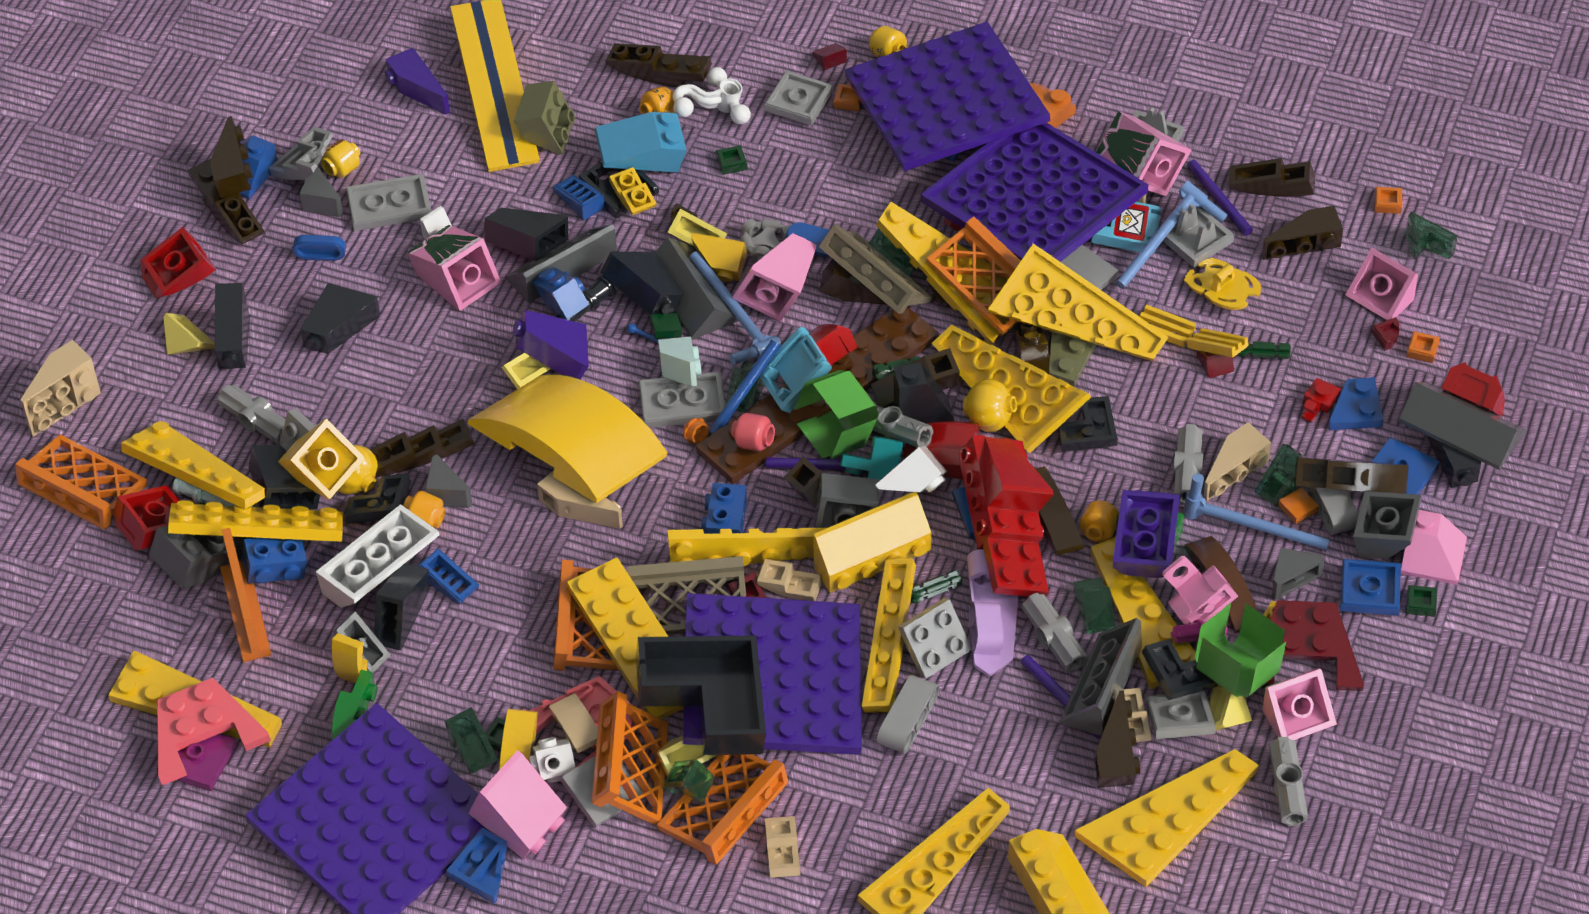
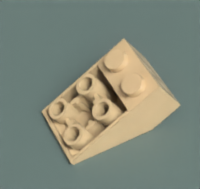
(59, 387)

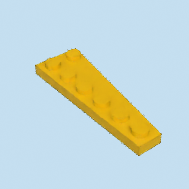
(186, 460)
(753, 545)
(1134, 600)
(148, 680)
(930, 867)

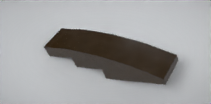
(408, 452)
(1057, 520)

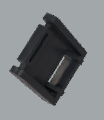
(611, 200)

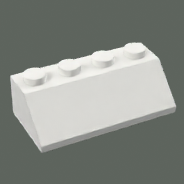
(915, 473)
(374, 556)

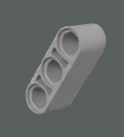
(1335, 509)
(908, 714)

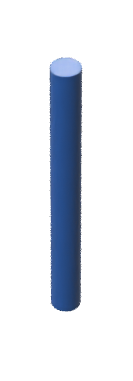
(745, 386)

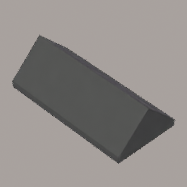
(573, 256)
(700, 306)
(1461, 424)
(1103, 677)

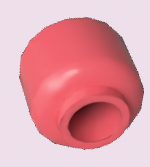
(753, 432)

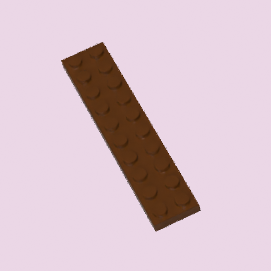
(883, 341)

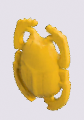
(1224, 285)

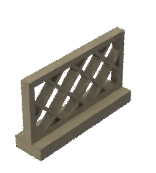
(873, 269)
(683, 573)

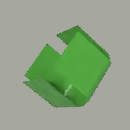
(851, 416)
(1249, 660)

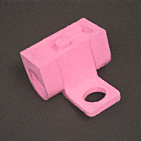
(1199, 594)

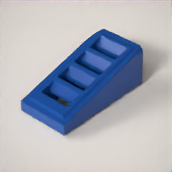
(584, 209)
(441, 560)

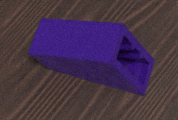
(553, 342)

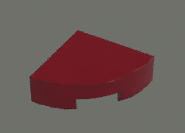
(1386, 333)

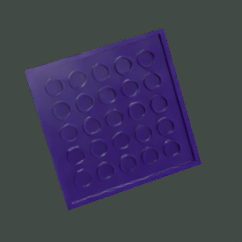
(946, 96)
(1036, 191)
(805, 664)
(370, 817)

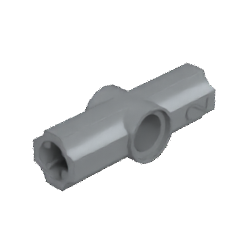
(252, 412)
(902, 428)
(1187, 459)
(1054, 632)
(1289, 794)

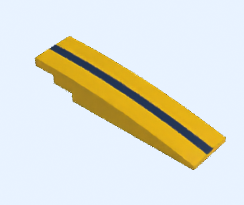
(492, 82)

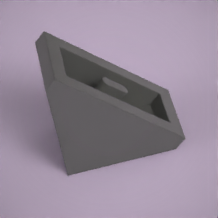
(320, 196)
(447, 485)
(1295, 570)
(373, 649)

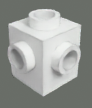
(548, 749)

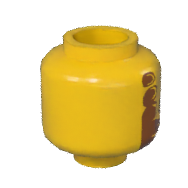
(340, 158)

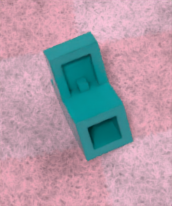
(883, 458)

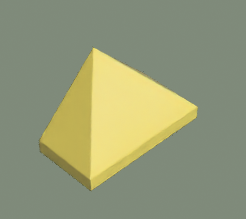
(686, 224)
(184, 336)
(524, 370)
(1228, 709)
(677, 751)

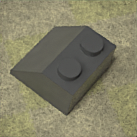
(843, 498)
(1385, 523)

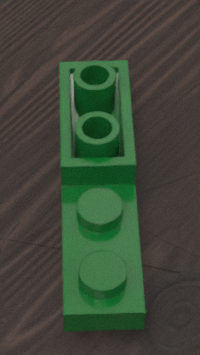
(353, 705)

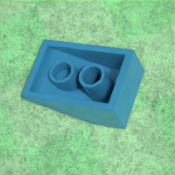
(643, 142)

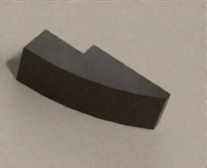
(1273, 178)

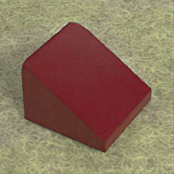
(831, 56)
(1215, 364)
(751, 587)

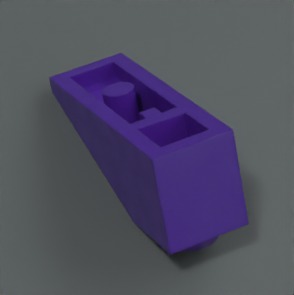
(416, 81)

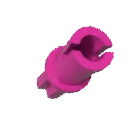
(1188, 632)

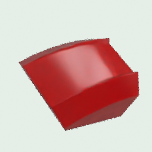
(175, 264)
(833, 341)
(1475, 388)
(947, 442)
(142, 513)

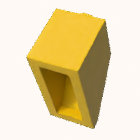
(723, 255)

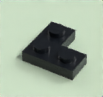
(1094, 431)
(389, 495)
(1172, 674)

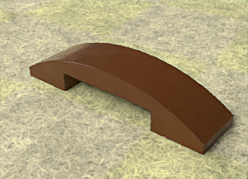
(1210, 552)

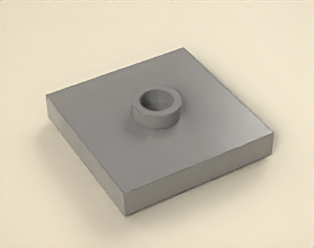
(798, 98)
(1180, 716)
(580, 786)

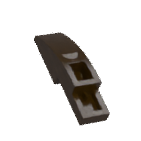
(654, 66)
(229, 211)
(1351, 475)

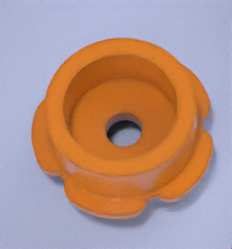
(695, 430)

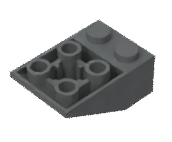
(191, 557)

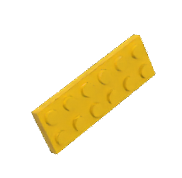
(256, 522)
(618, 618)

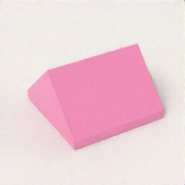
(1383, 285)
(1299, 705)

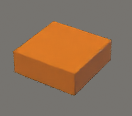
(846, 98)
(1388, 200)
(1423, 347)
(1298, 505)

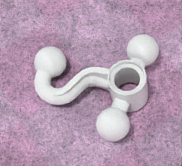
(724, 99)

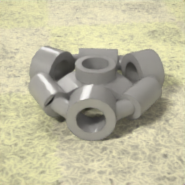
(766, 241)

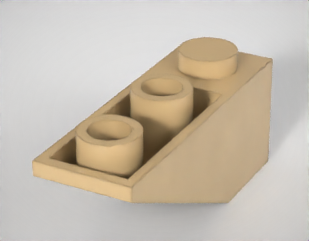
(1239, 455)
(573, 505)

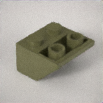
(545, 116)

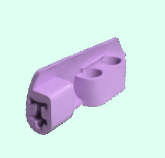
(990, 619)

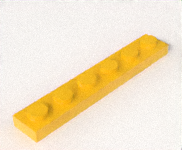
(887, 639)

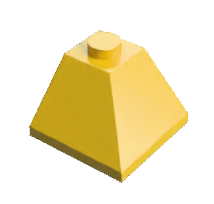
(322, 459)

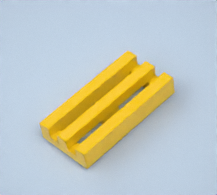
(1169, 322)
(1217, 342)

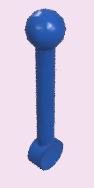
(632, 328)

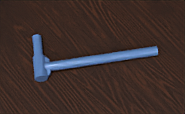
(1190, 195)
(759, 340)
(1196, 506)

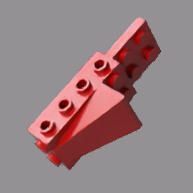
(1004, 508)

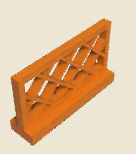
(988, 248)
(68, 493)
(244, 606)
(565, 628)
(612, 751)
(741, 810)

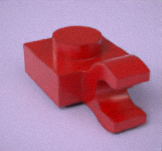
(1319, 397)

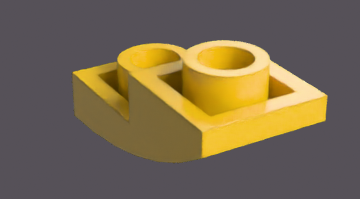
(631, 191)
(347, 657)
(518, 734)

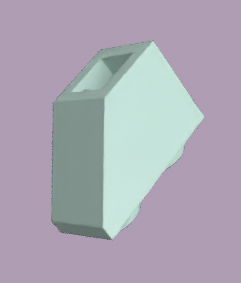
(679, 360)

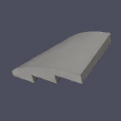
(303, 157)

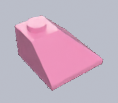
(1435, 549)

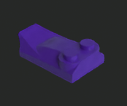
(1145, 533)

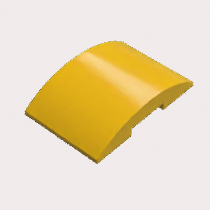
(575, 429)

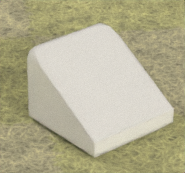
(434, 222)

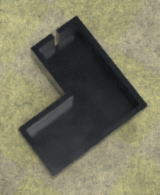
(709, 673)

